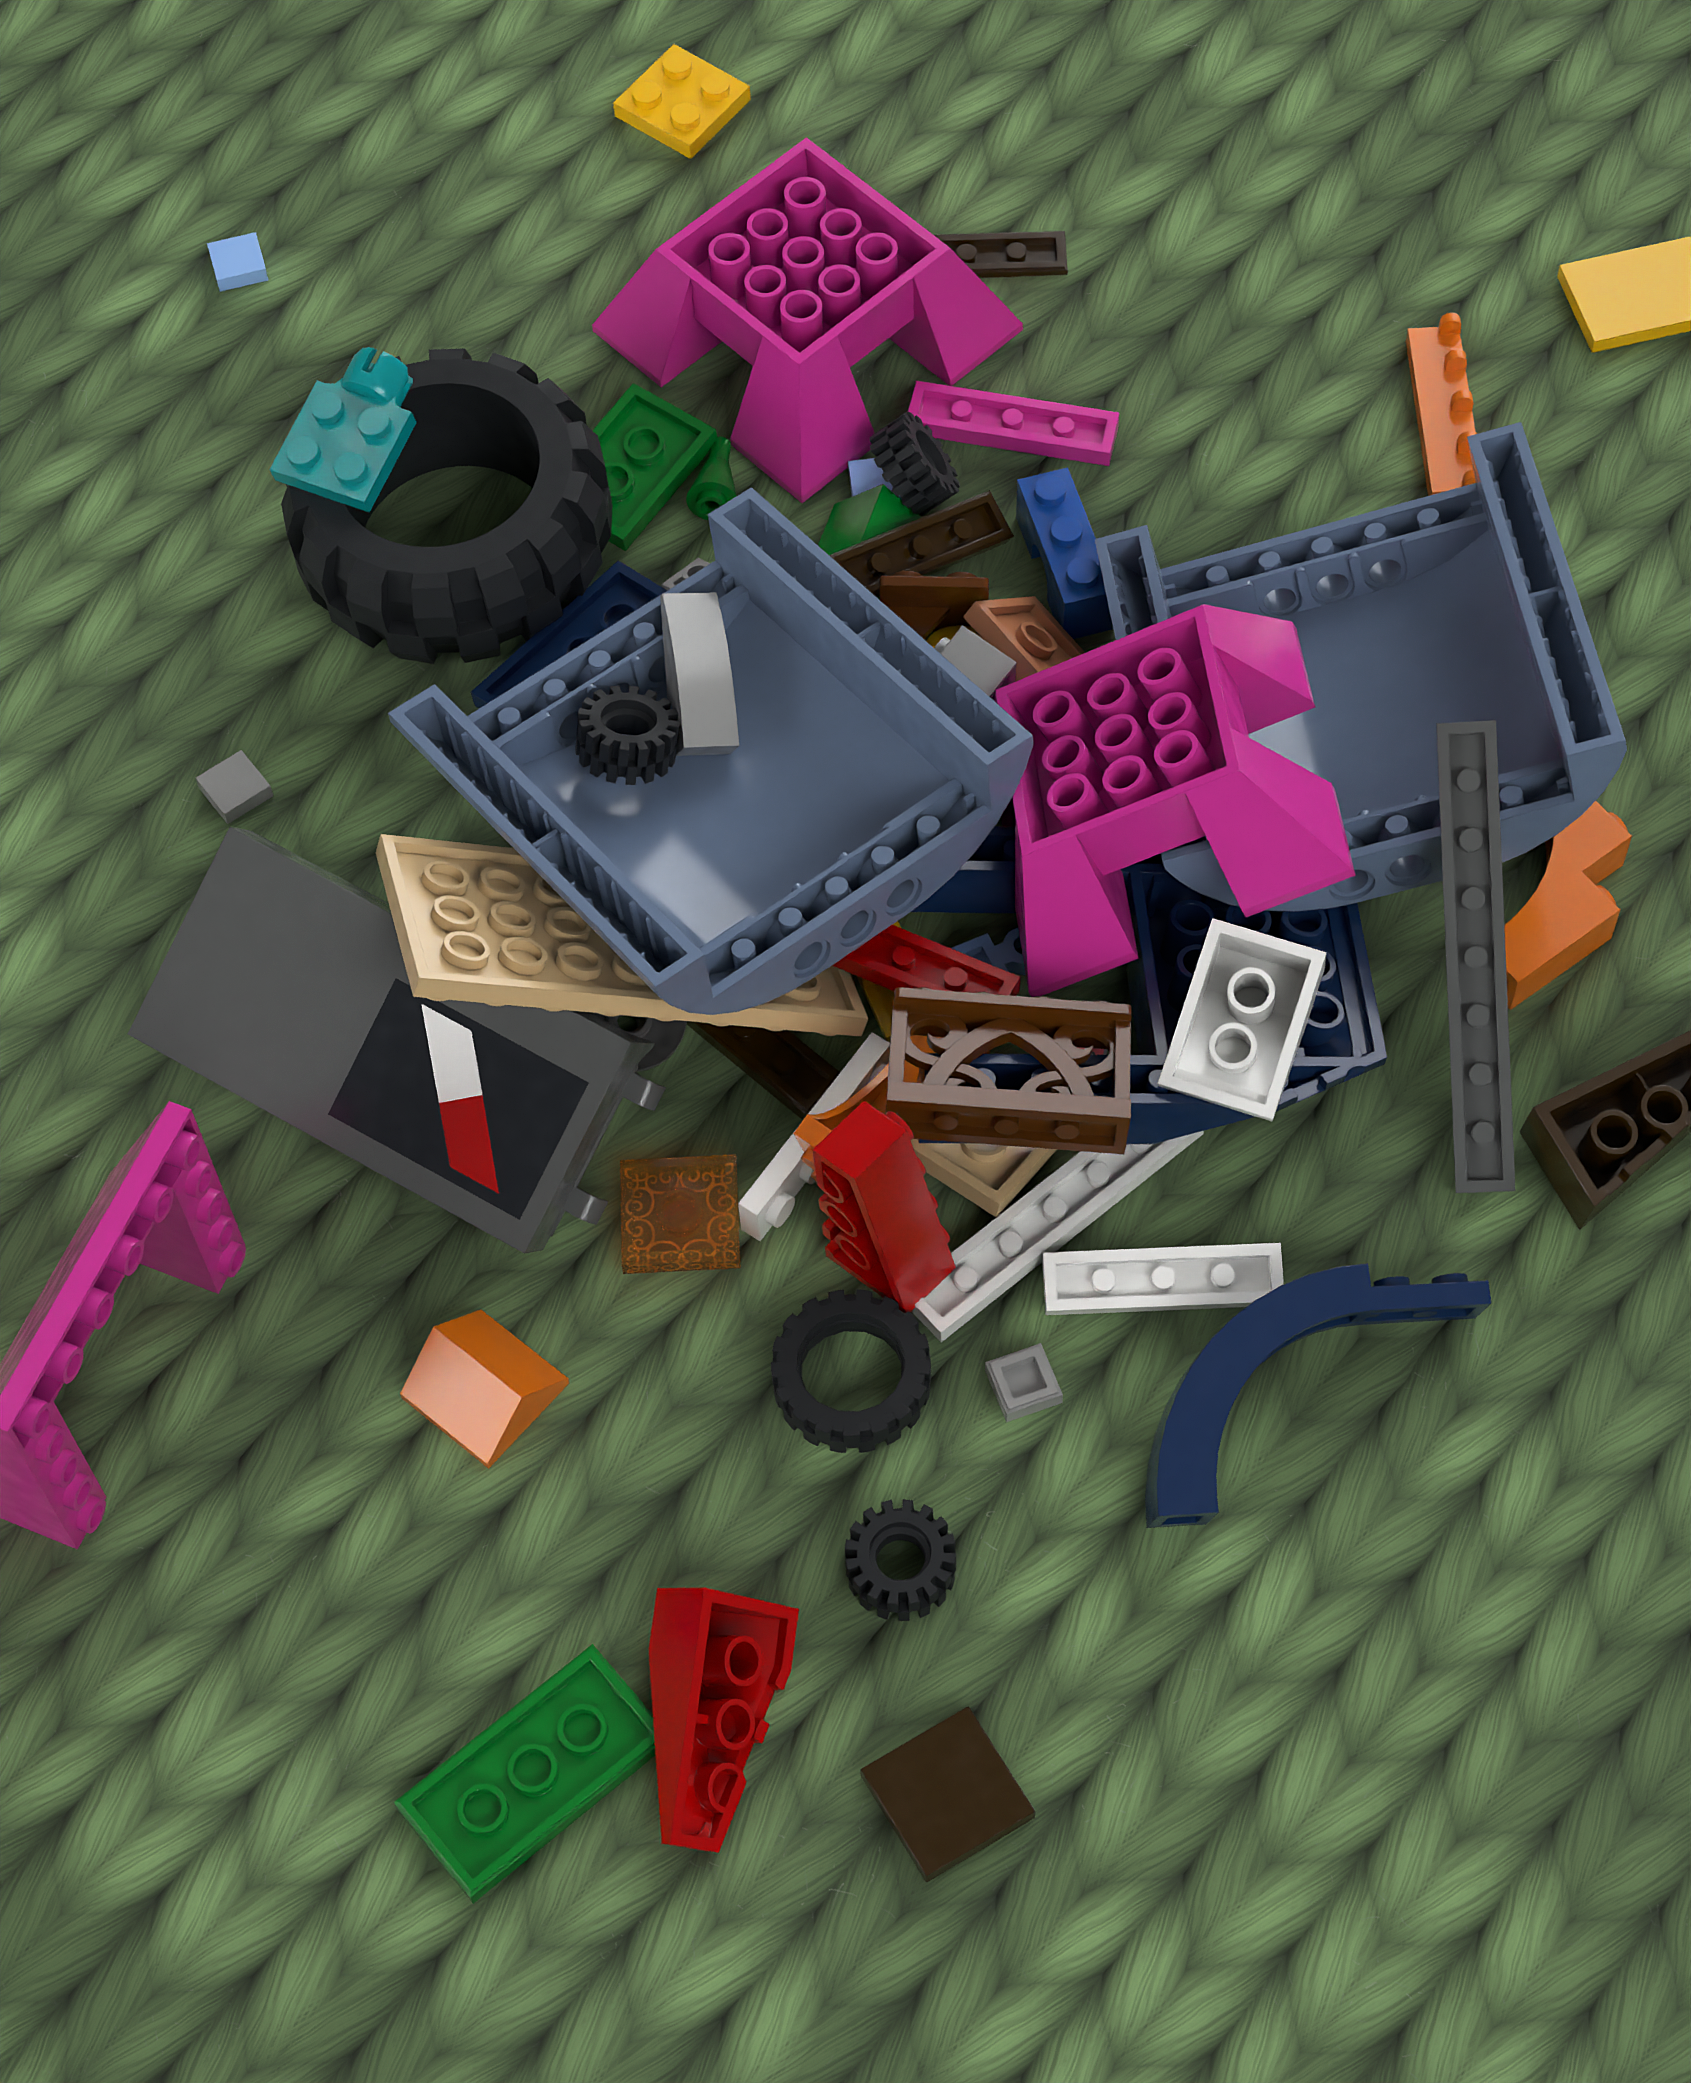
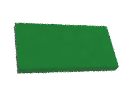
(531, 1773)

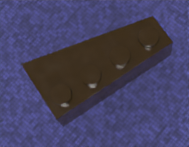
(1612, 1127)

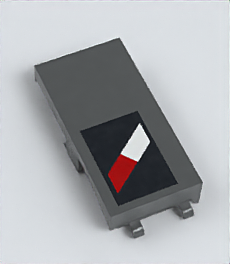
(306, 1009)

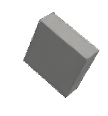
(234, 786)
(1023, 1382)

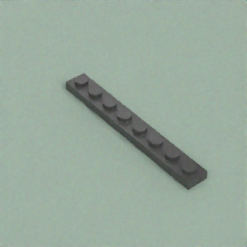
(1475, 956)

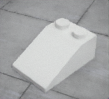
(1243, 1019)

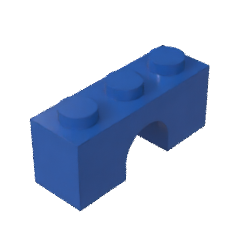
(1061, 534)

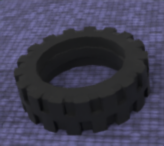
(853, 1314)

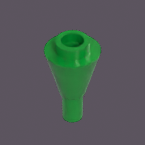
(714, 482)

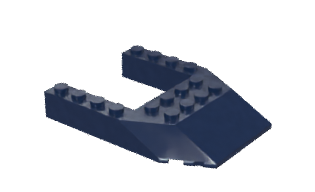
(1169, 933)

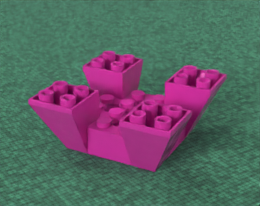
(803, 283)
(1151, 753)

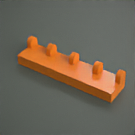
(1442, 403)

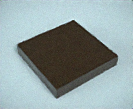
(947, 1794)

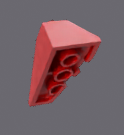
(711, 1685)

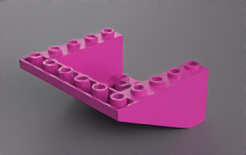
(153, 1211)

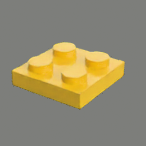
(682, 101)

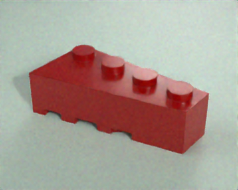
(880, 1207)

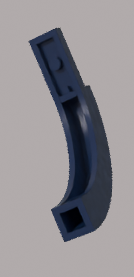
(1189, 1434)

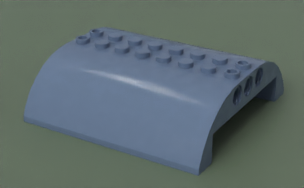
(1401, 626)
(758, 868)

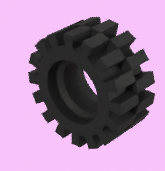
(914, 463)
(608, 751)
(900, 1595)

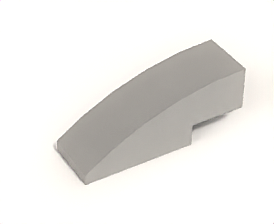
(699, 673)

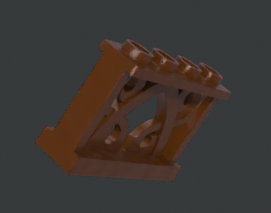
(1025, 1117)

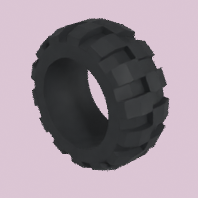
(484, 588)

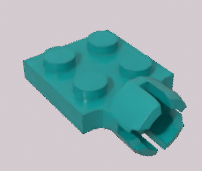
(349, 432)

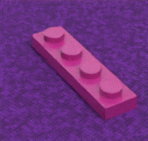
(1016, 423)

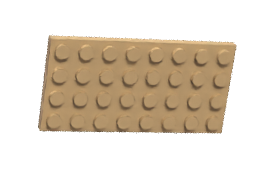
(497, 934)

